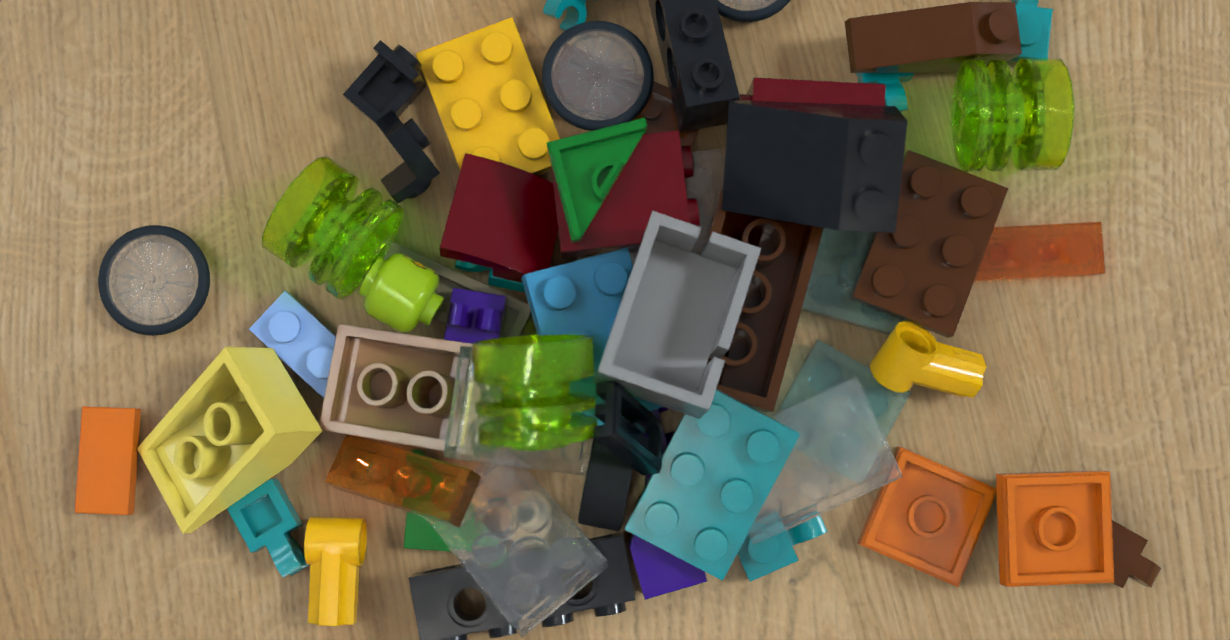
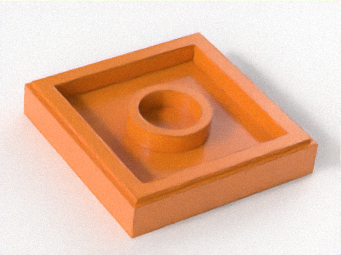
(928, 517)
(1054, 528)

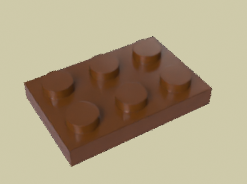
(937, 245)

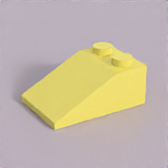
(227, 435)

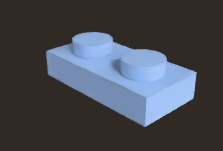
(298, 339)

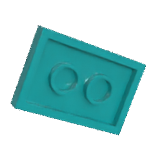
(712, 483)

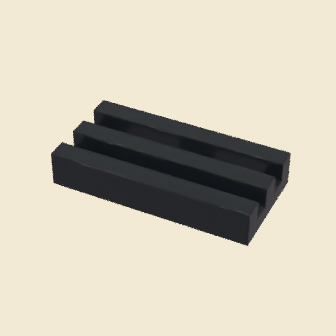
(627, 438)

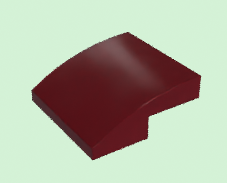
(501, 219)

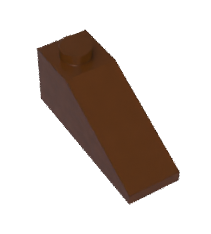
(933, 38)

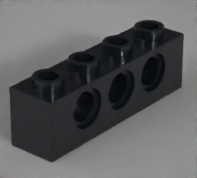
(695, 61)
(441, 618)

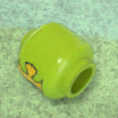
(401, 292)

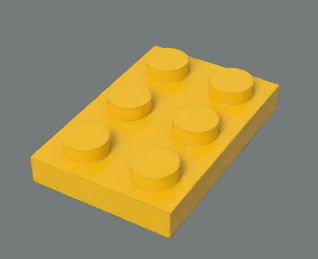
(490, 98)

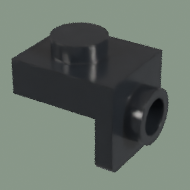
(387, 83)
(417, 171)

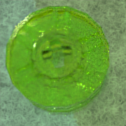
(1012, 114)
(324, 222)
(535, 390)

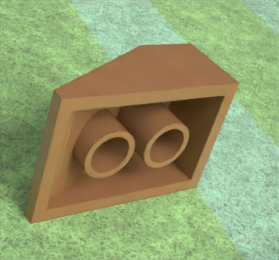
(390, 386)

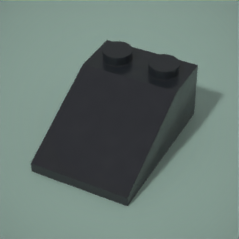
(815, 163)

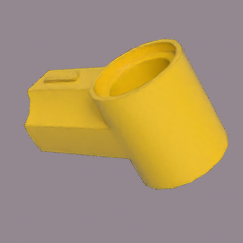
(916, 358)
(335, 552)

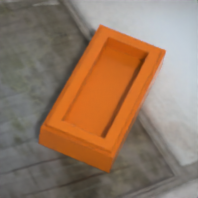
(107, 460)

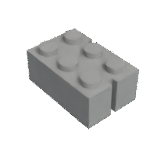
(677, 316)

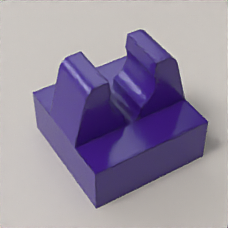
(474, 316)

